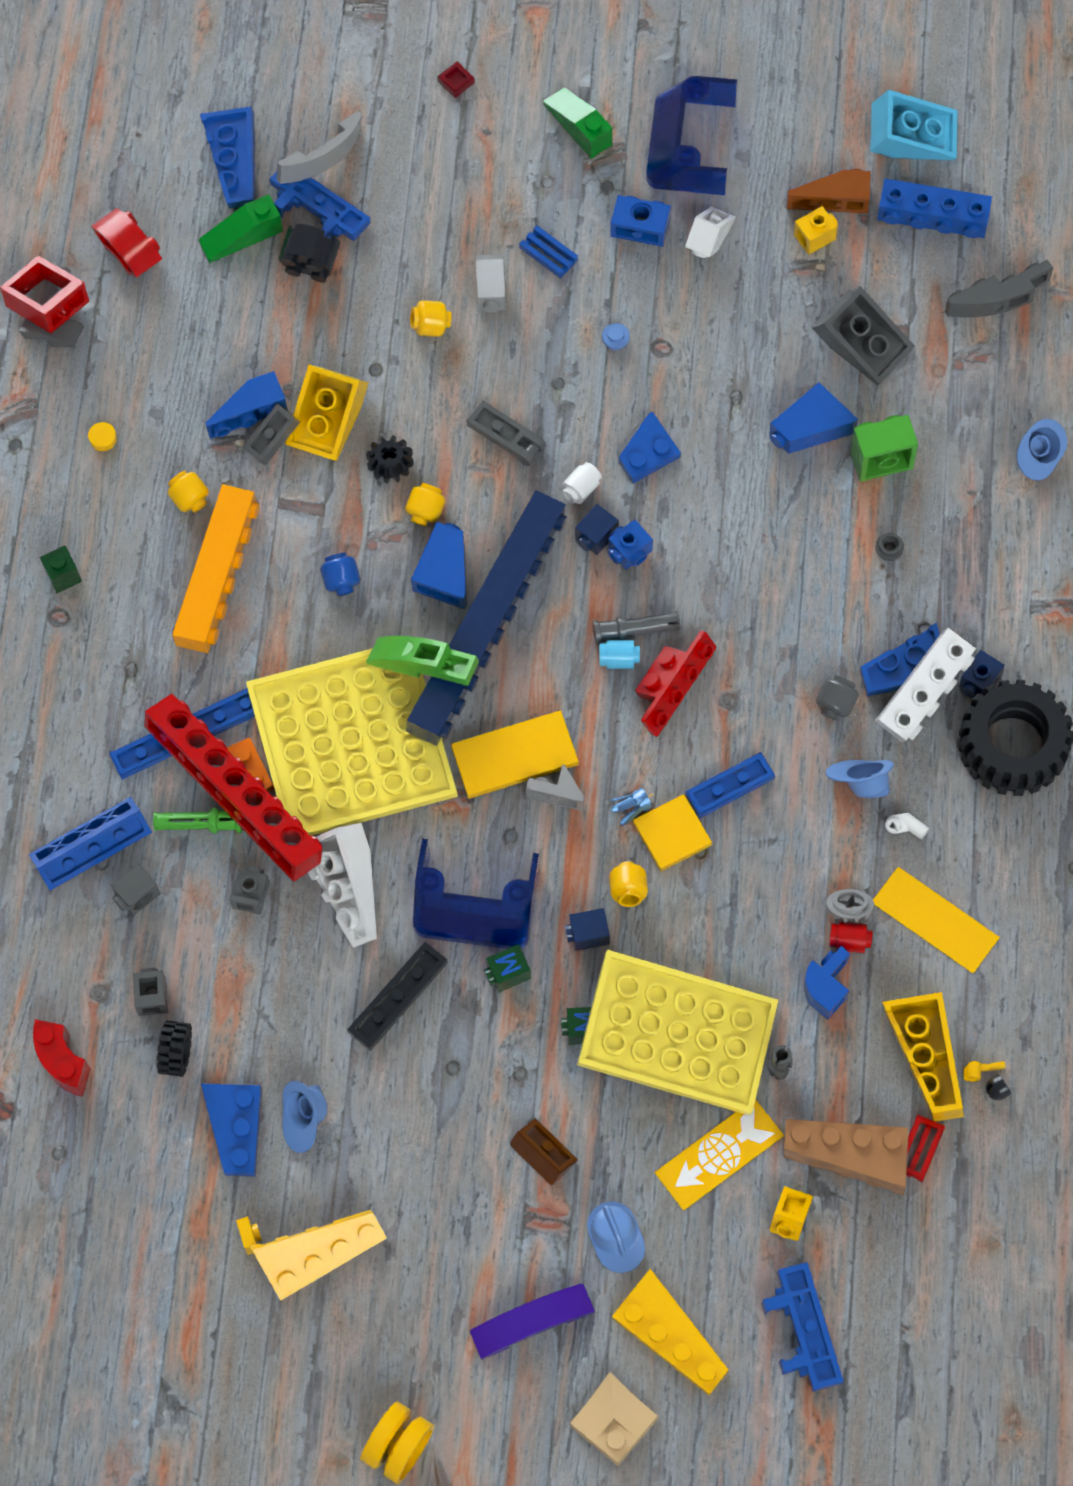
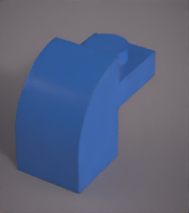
(822, 988)

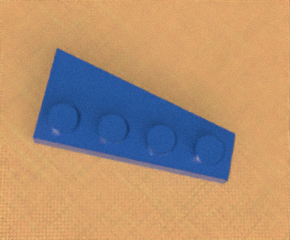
(233, 152)

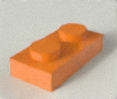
(248, 754)

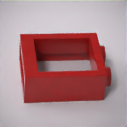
(50, 315)

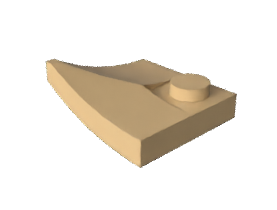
(613, 1420)

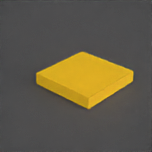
(672, 832)

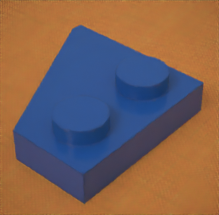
(648, 450)

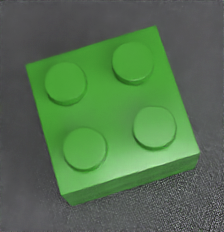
(883, 447)

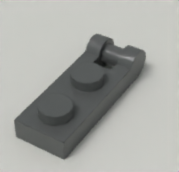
(505, 432)

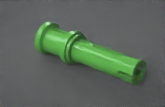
(162, 821)

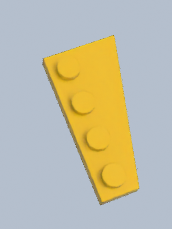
(307, 1256)
(666, 1330)

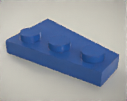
(894, 666)

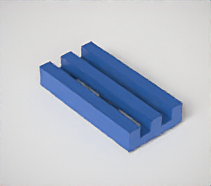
(555, 244)

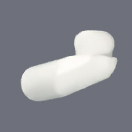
(904, 823)

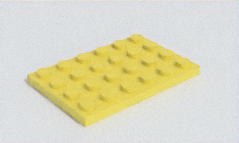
(678, 1032)

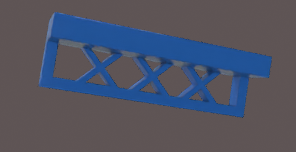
(90, 844)

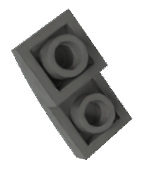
(63, 336)

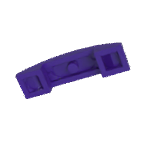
(531, 1319)

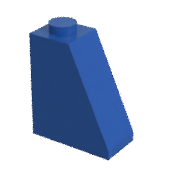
(812, 421)
(442, 567)

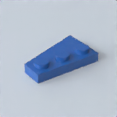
(235, 1124)

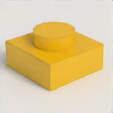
(249, 1233)

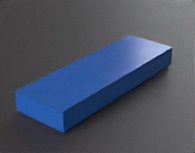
(730, 785)

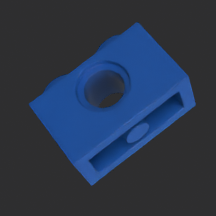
(647, 231)

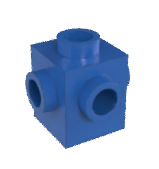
(629, 545)

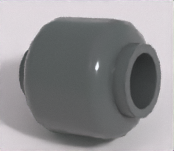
(837, 697)

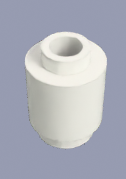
(581, 483)

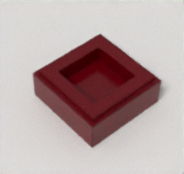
(456, 79)

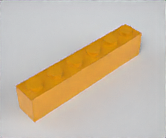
(215, 569)

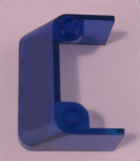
(678, 165)
(473, 918)

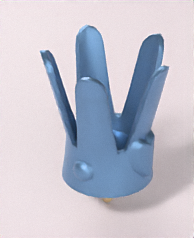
(638, 799)

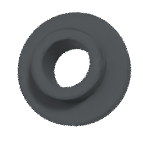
(893, 540)

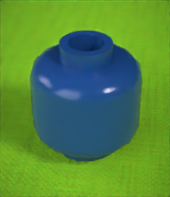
(340, 574)

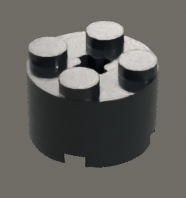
(309, 252)

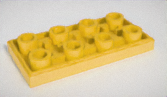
(514, 754)

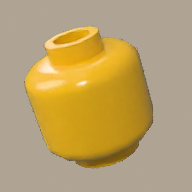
(430, 318)
(188, 491)
(425, 504)
(628, 884)

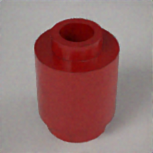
(851, 936)

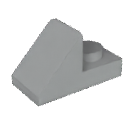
(562, 794)

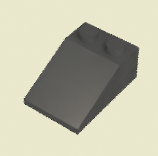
(863, 335)

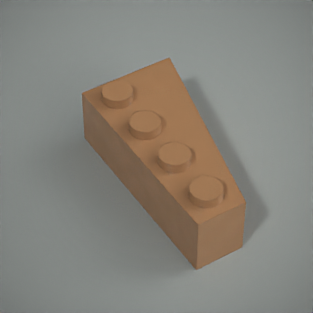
(851, 1150)

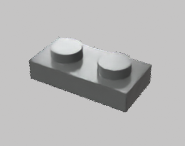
(271, 434)

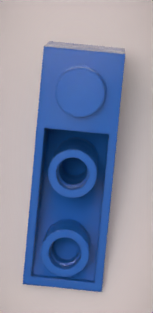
(247, 405)

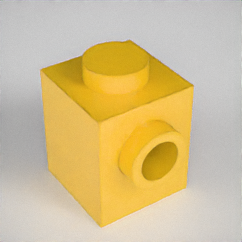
(816, 230)

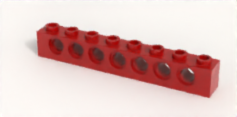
(235, 800)

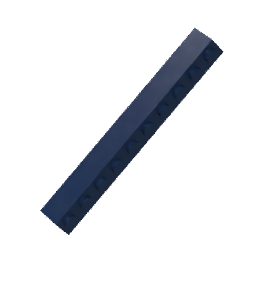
(489, 612)

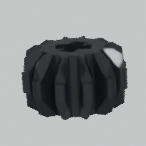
(397, 457)

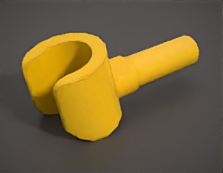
(973, 1070)

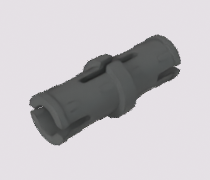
(780, 1062)

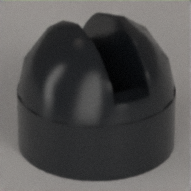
(997, 1088)

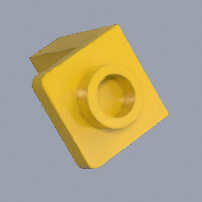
(790, 1213)

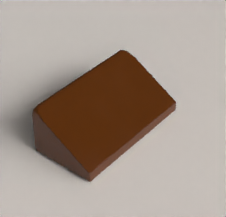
(543, 1151)

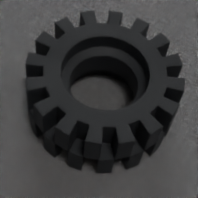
(174, 1048)

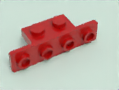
(671, 679)

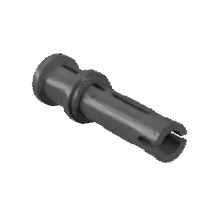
(621, 628)

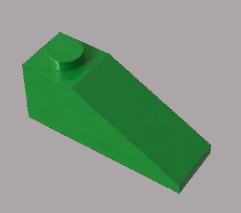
(580, 121)
(242, 229)

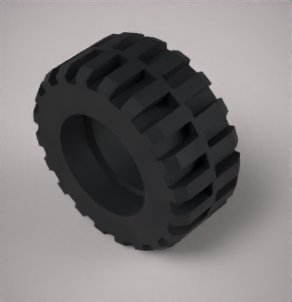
(1022, 703)

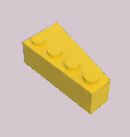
(926, 1045)

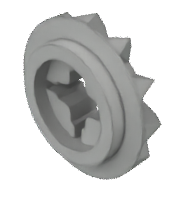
(840, 901)

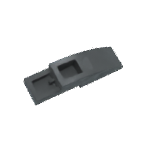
(992, 297)

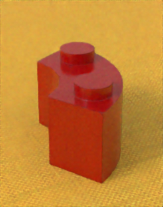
(127, 242)
(54, 1053)

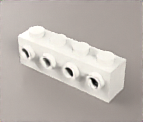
(925, 685)

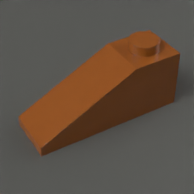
(837, 192)

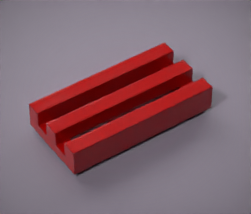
(910, 1172)

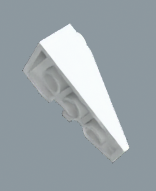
(348, 881)

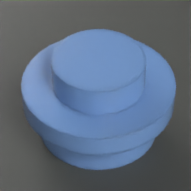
(615, 336)

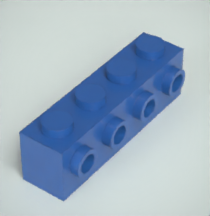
(934, 208)

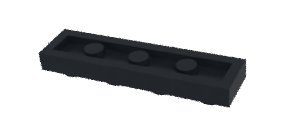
(397, 996)

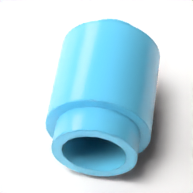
(619, 654)

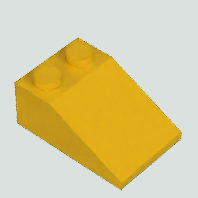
(326, 411)

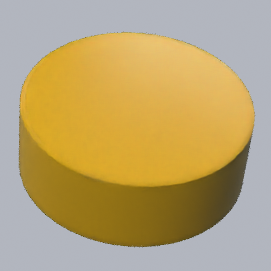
(102, 436)

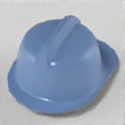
(1041, 449)
(864, 777)
(302, 1112)
(616, 1237)

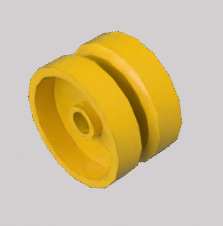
(397, 1442)

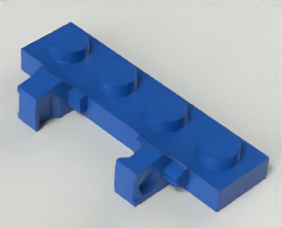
(335, 213)
(815, 1350)

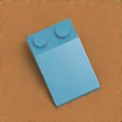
(912, 128)

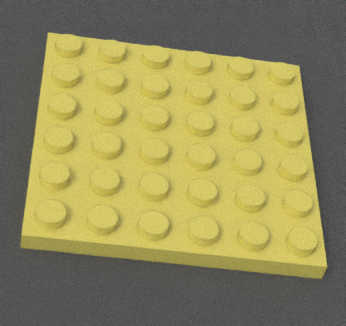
(343, 743)

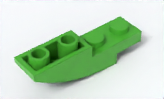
(423, 656)

